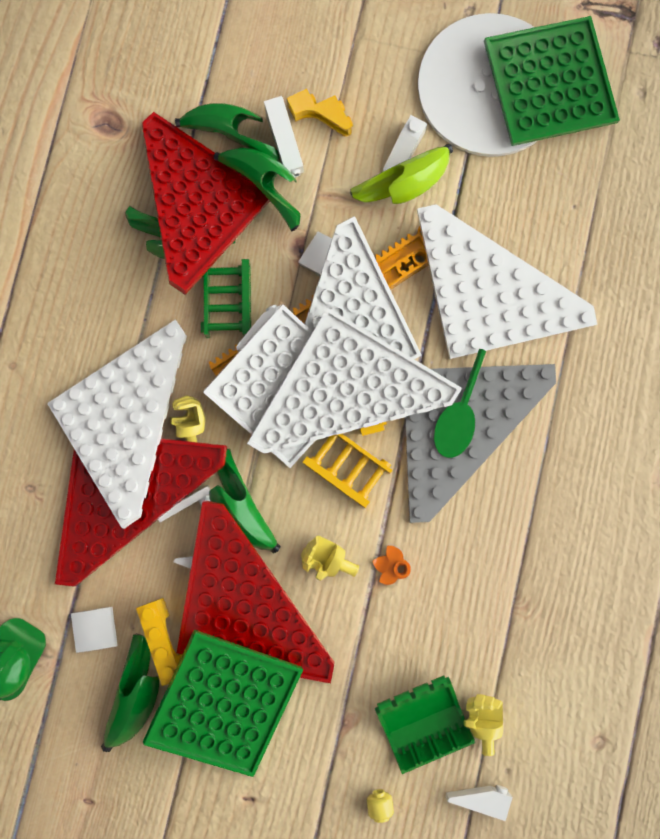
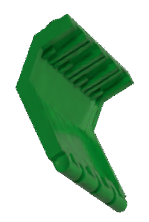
(424, 724)

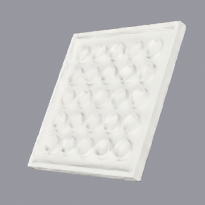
(257, 373)

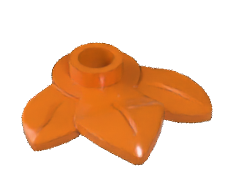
(388, 566)

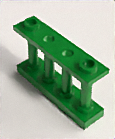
(243, 307)

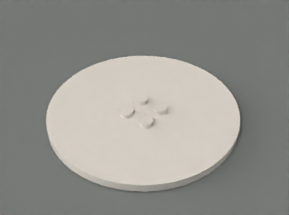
(460, 89)

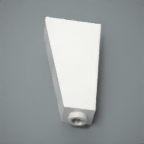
(283, 135)

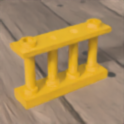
(346, 484)

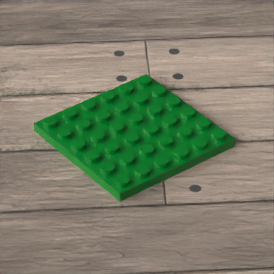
(551, 80)
(222, 704)

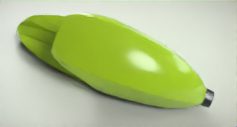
(405, 179)

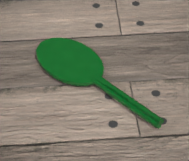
(457, 422)

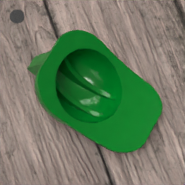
(19, 653)

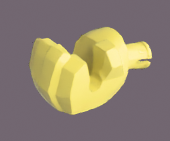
(193, 422)
(326, 559)
(485, 721)

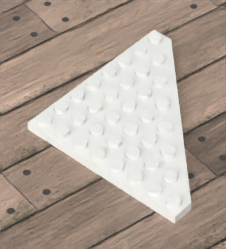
(358, 291)
(490, 294)
(345, 384)
(119, 418)

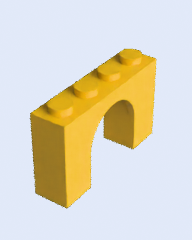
(153, 622)

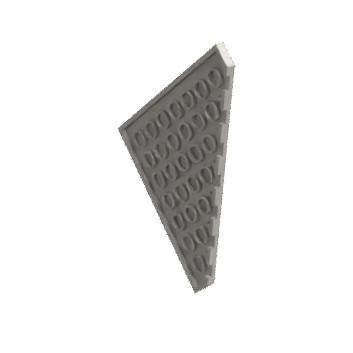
(499, 403)

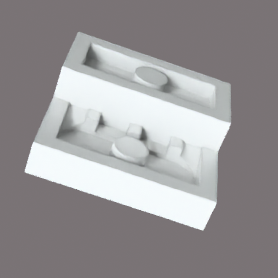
(316, 253)
(94, 629)

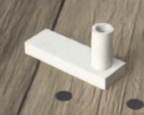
(200, 496)

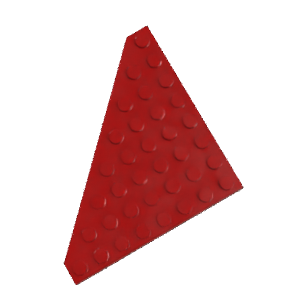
(196, 201)
(89, 526)
(242, 602)

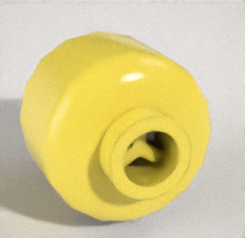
(380, 806)

